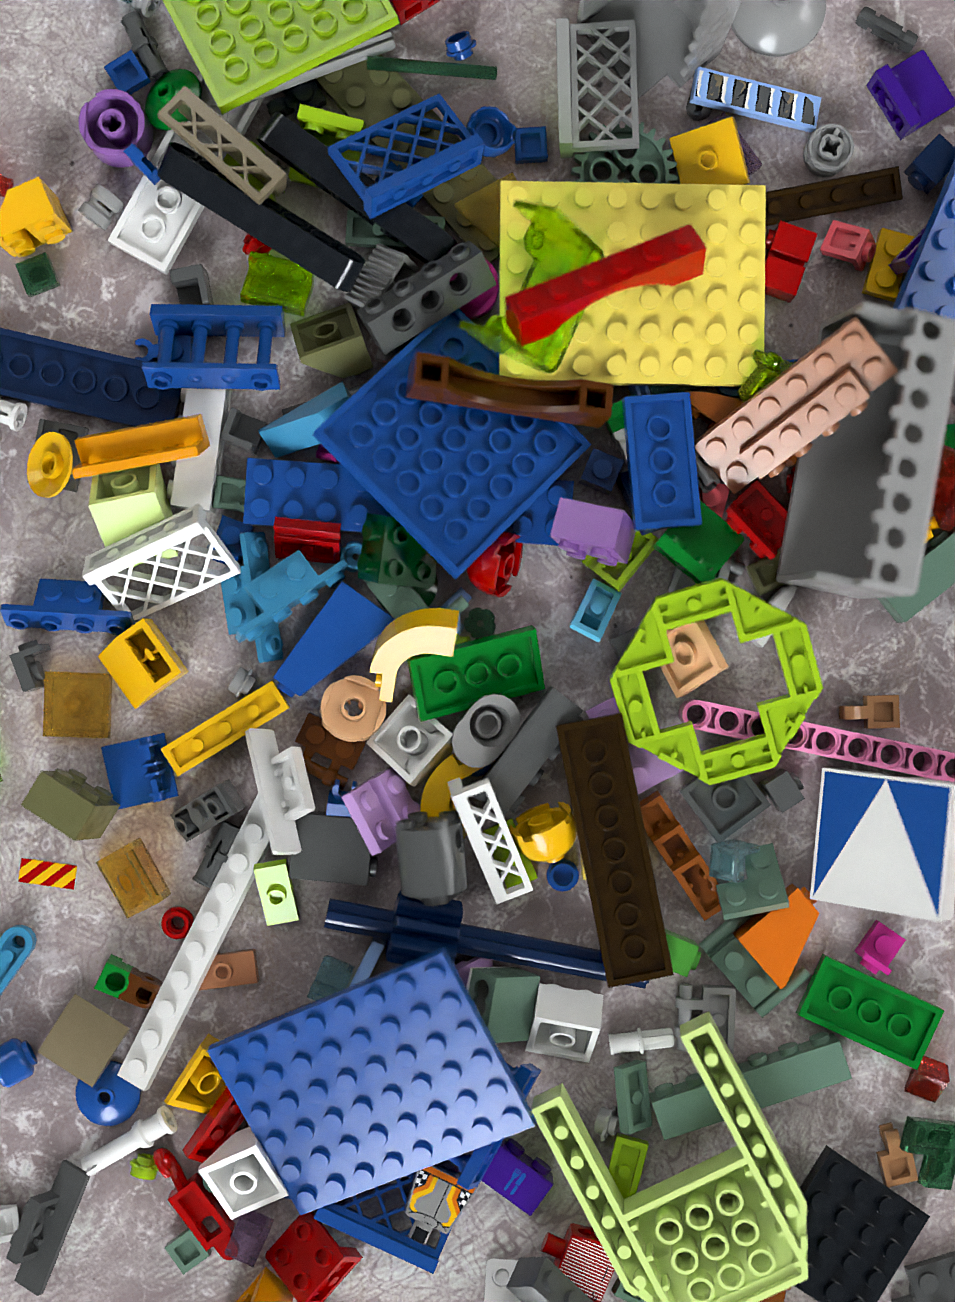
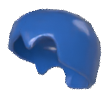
(494, 130)

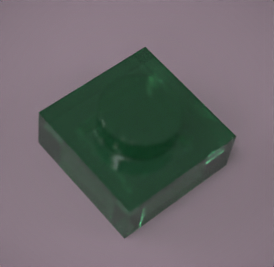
(37, 274)

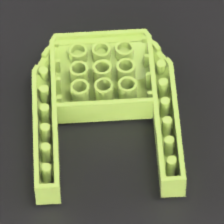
(710, 1231)

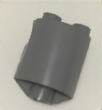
(431, 857)

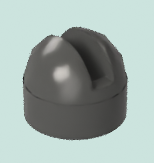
(696, 115)

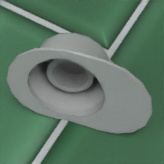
(485, 730)

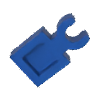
(180, 353)

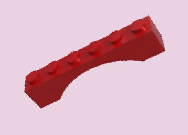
(549, 304)

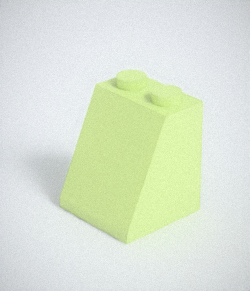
(129, 502)

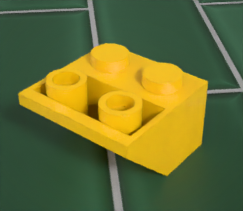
(31, 218)
(142, 662)

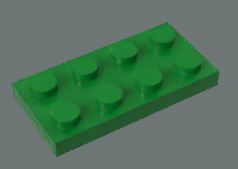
(480, 667)
(869, 1011)

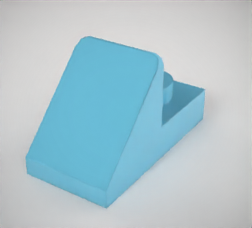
(595, 610)

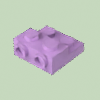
(377, 807)

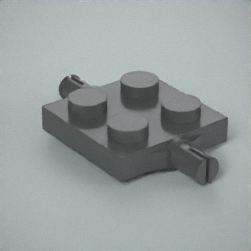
(931, 1280)

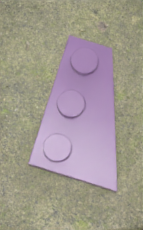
(646, 766)

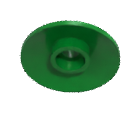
(164, 90)

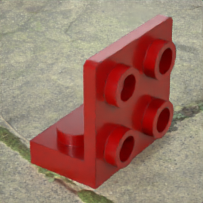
(310, 1259)

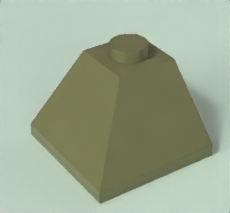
(332, 342)

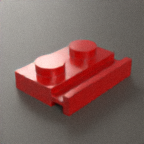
(314, 539)

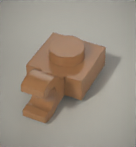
(877, 711)
(895, 1164)

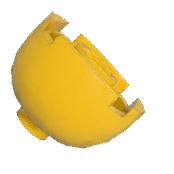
(545, 832)

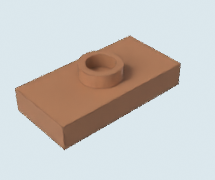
(232, 970)

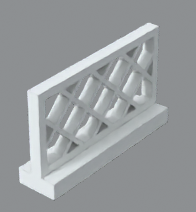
(143, 548)

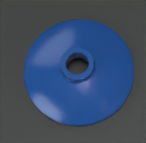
(123, 1098)

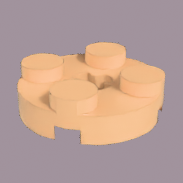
(355, 727)

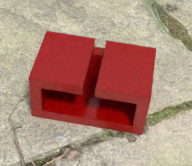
(785, 258)

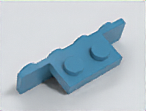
(283, 588)
(239, 605)

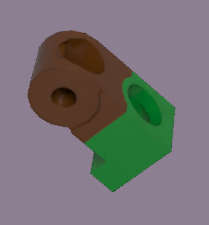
(128, 983)

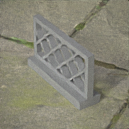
(569, 79)

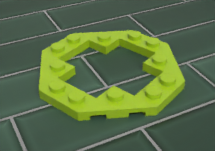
(752, 620)

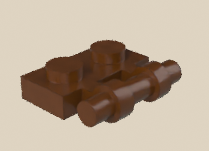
(320, 740)

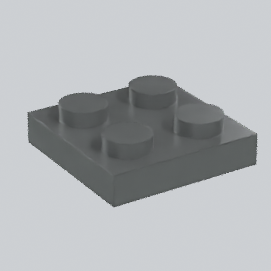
(724, 805)

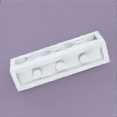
(479, 839)

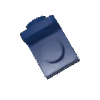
(229, 532)

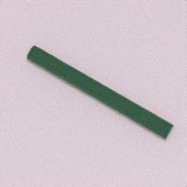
(431, 67)

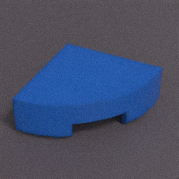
(142, 163)

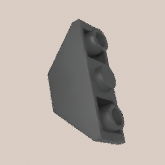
(207, 810)

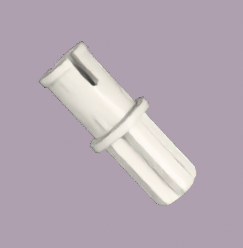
(641, 1040)

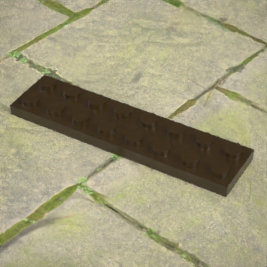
(614, 850)

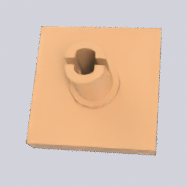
(695, 658)

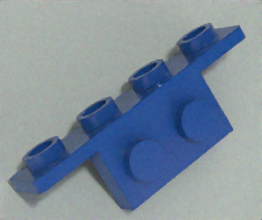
(67, 607)

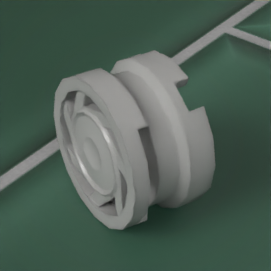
(828, 150)

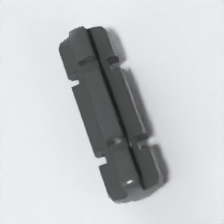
(886, 29)

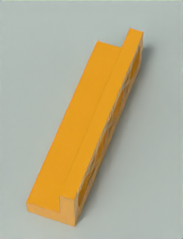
(141, 446)

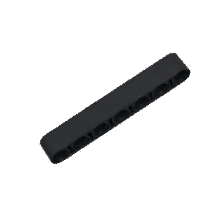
(313, 162)
(267, 223)

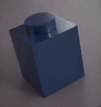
(931, 164)
(601, 471)

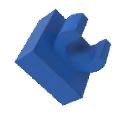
(335, 803)

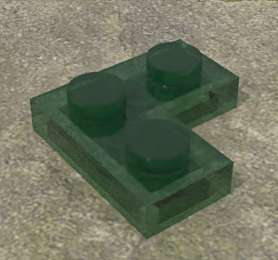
(937, 1143)

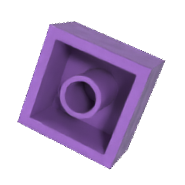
(593, 531)

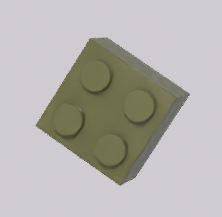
(71, 804)

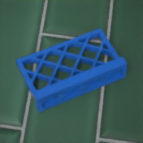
(416, 179)
(378, 1234)

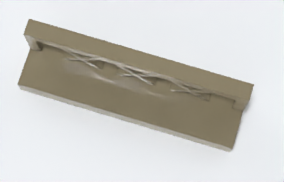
(226, 140)

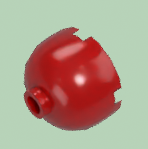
(494, 566)

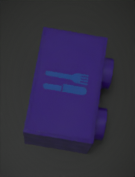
(519, 1176)

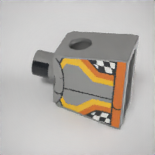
(435, 1201)

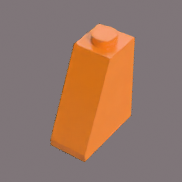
(780, 935)

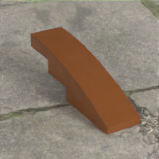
(680, 855)

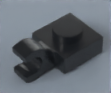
(305, 93)

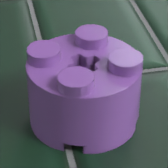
(105, 114)

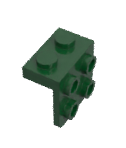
(393, 555)

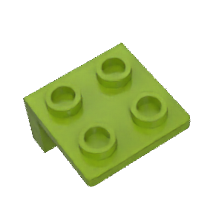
(328, 129)

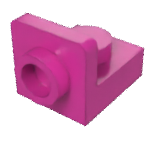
(879, 948)

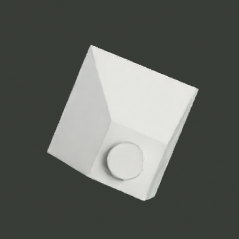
(242, 1175)

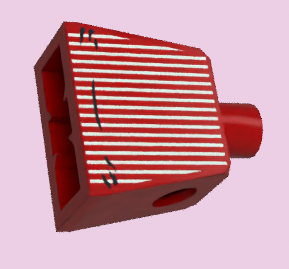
(581, 1259)

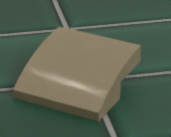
(83, 1040)

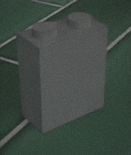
(331, 851)

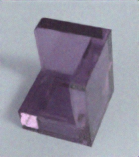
(249, 1237)

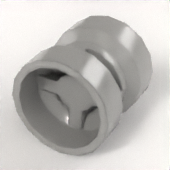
(96, 212)

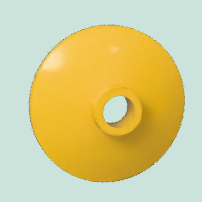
(49, 464)

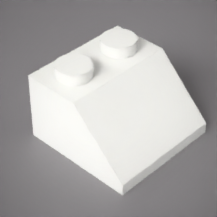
(565, 1022)

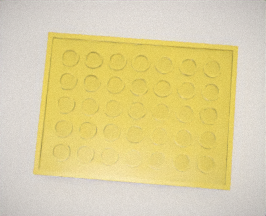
(653, 332)

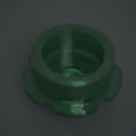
(474, 616)

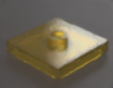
(77, 704)

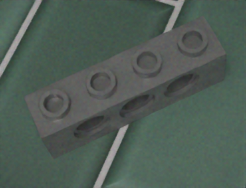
(444, 296)

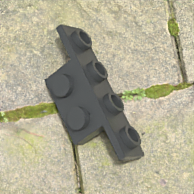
(45, 1227)

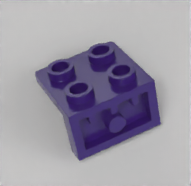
(910, 93)

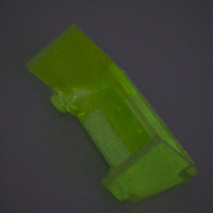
(556, 249)

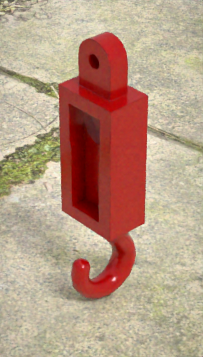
(195, 1203)

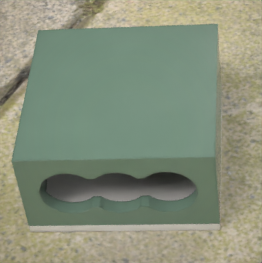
(504, 1000)

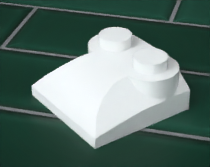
(411, 745)

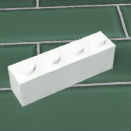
(197, 475)

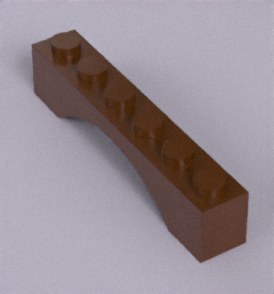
(454, 383)

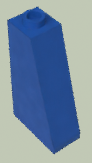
(334, 637)

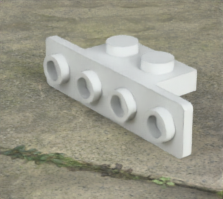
(281, 789)

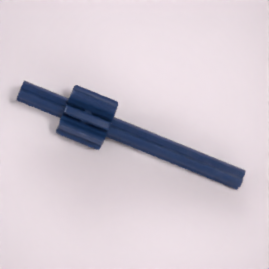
(422, 929)

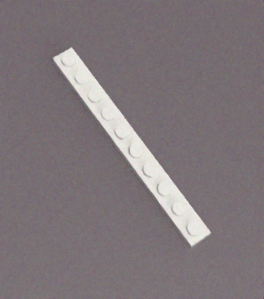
(197, 951)

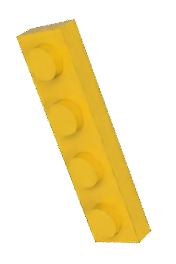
(225, 728)

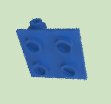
(139, 771)

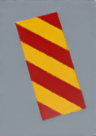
(47, 873)

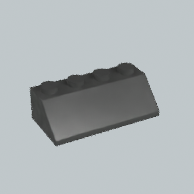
(528, 750)

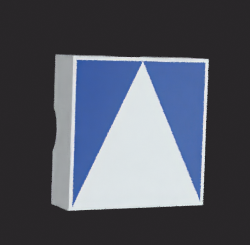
(885, 843)

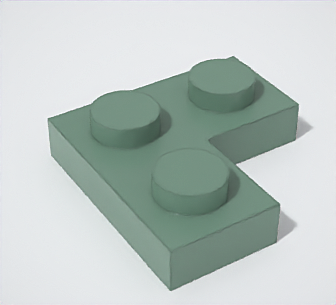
(759, 892)

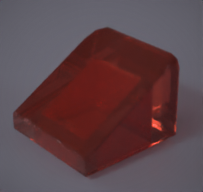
(928, 1079)

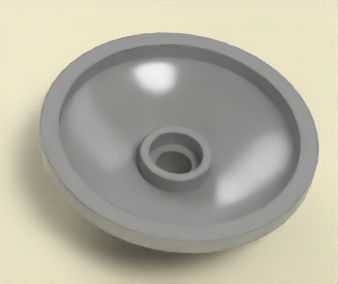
(778, 25)

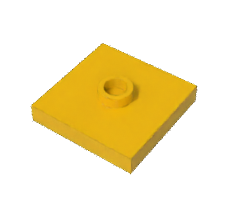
(710, 155)

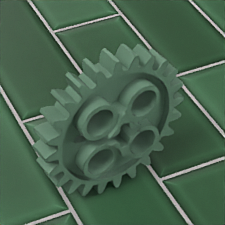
(647, 157)

